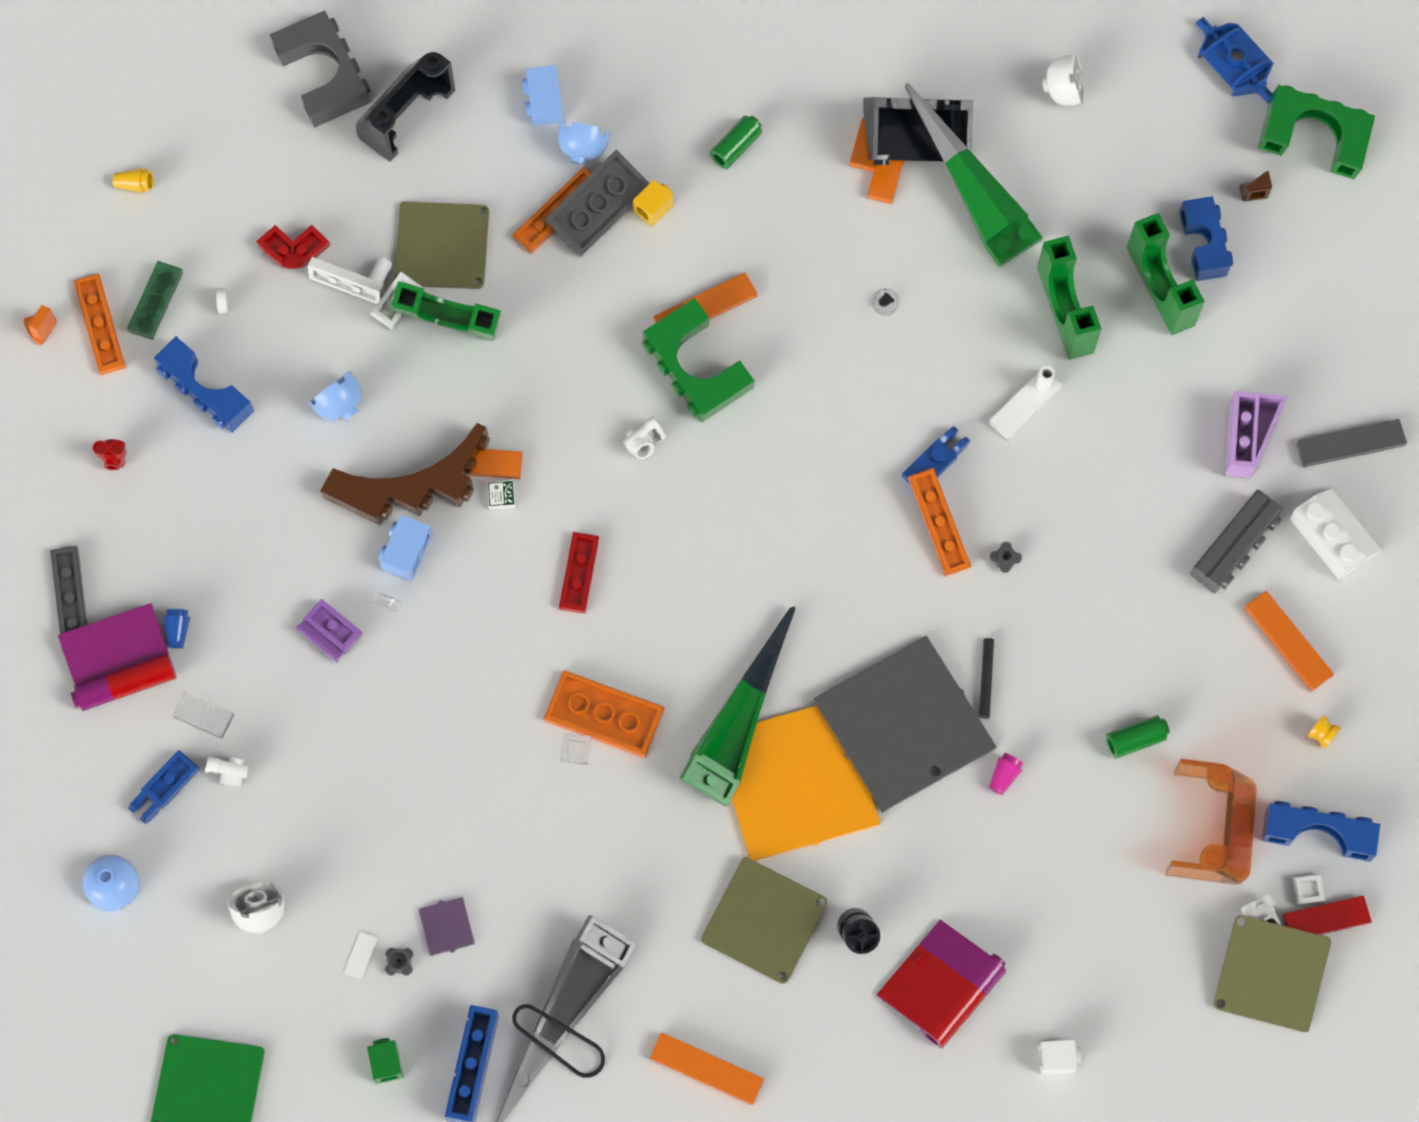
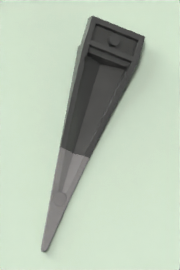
(587, 971)

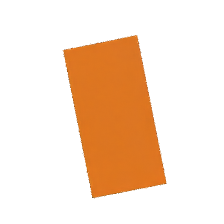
(604, 714)

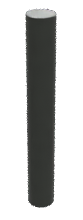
(986, 678)

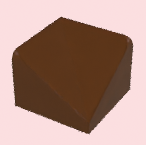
(1257, 189)

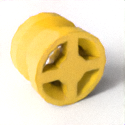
(1324, 731)

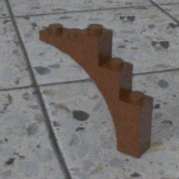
(413, 492)

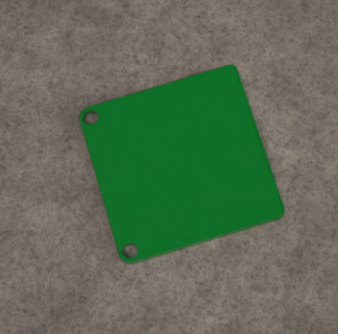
(207, 1081)

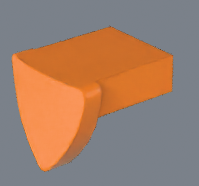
(40, 325)

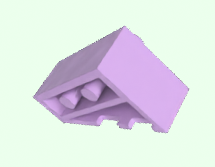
(1249, 429)

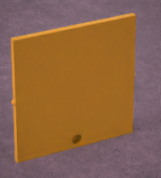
(799, 787)

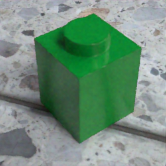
(385, 1060)

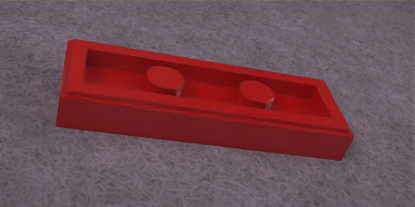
(579, 573)
(1330, 916)

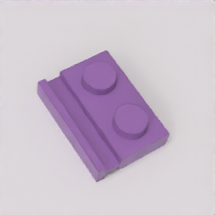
(329, 630)

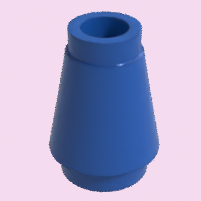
(176, 627)

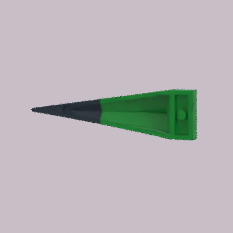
(722, 751)

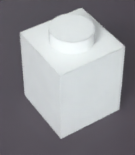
(1059, 1057)

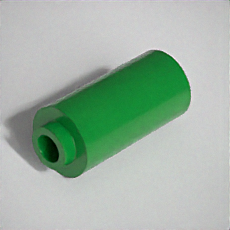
(736, 141)
(1137, 736)

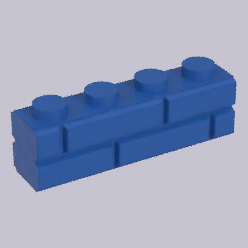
(472, 1065)

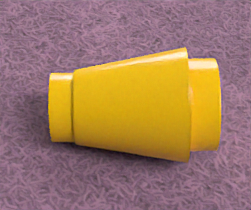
(134, 180)

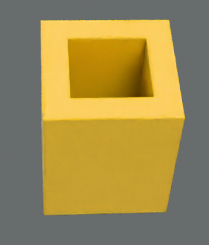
(653, 202)

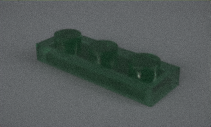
(155, 300)

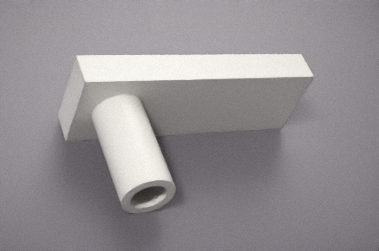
(366, 288)
(1026, 403)

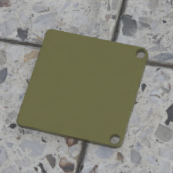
(442, 244)
(764, 920)
(1272, 973)

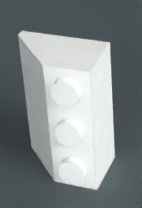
(1334, 533)

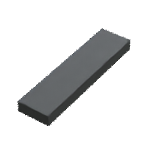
(1351, 443)
(68, 588)

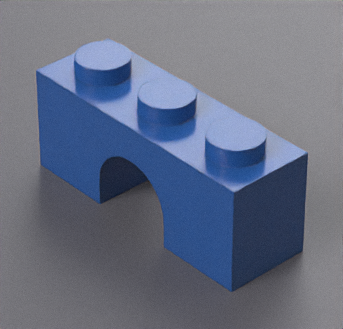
(1202, 218)

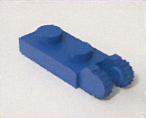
(937, 455)
(164, 785)

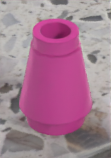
(1005, 773)

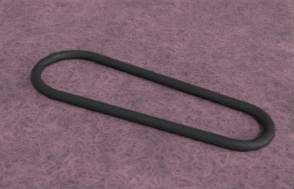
(549, 1050)

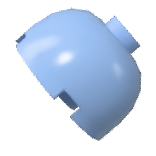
(582, 141)
(338, 398)
(111, 883)

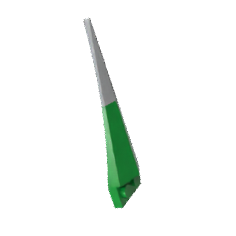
(996, 215)

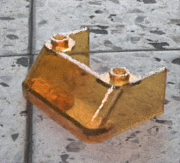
(1232, 860)

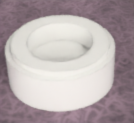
(221, 297)

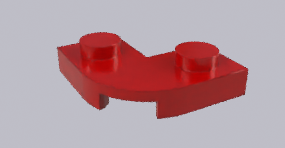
(294, 253)

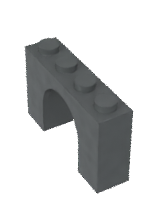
(320, 36)

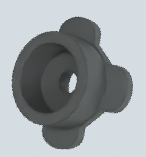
(1005, 564)
(392, 957)

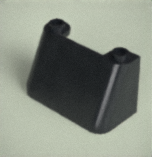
(426, 76)
(898, 132)

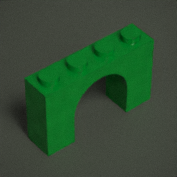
(1349, 125)
(1177, 303)
(418, 304)
(1076, 325)
(703, 396)

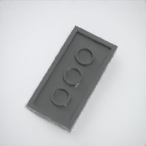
(597, 203)

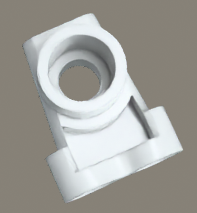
(641, 440)
(231, 771)
(1262, 909)

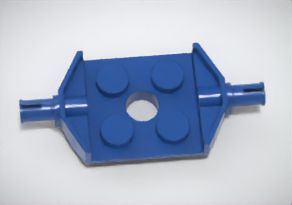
(1243, 75)

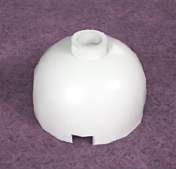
(1064, 81)
(257, 906)

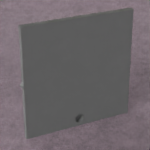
(904, 724)

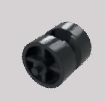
(858, 931)

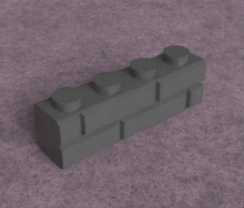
(1236, 541)

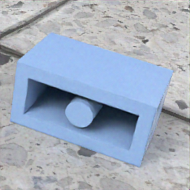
(543, 95)
(405, 547)

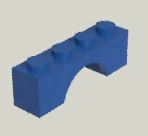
(225, 405)
(1355, 837)

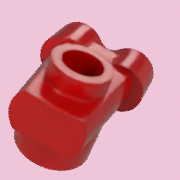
(111, 452)

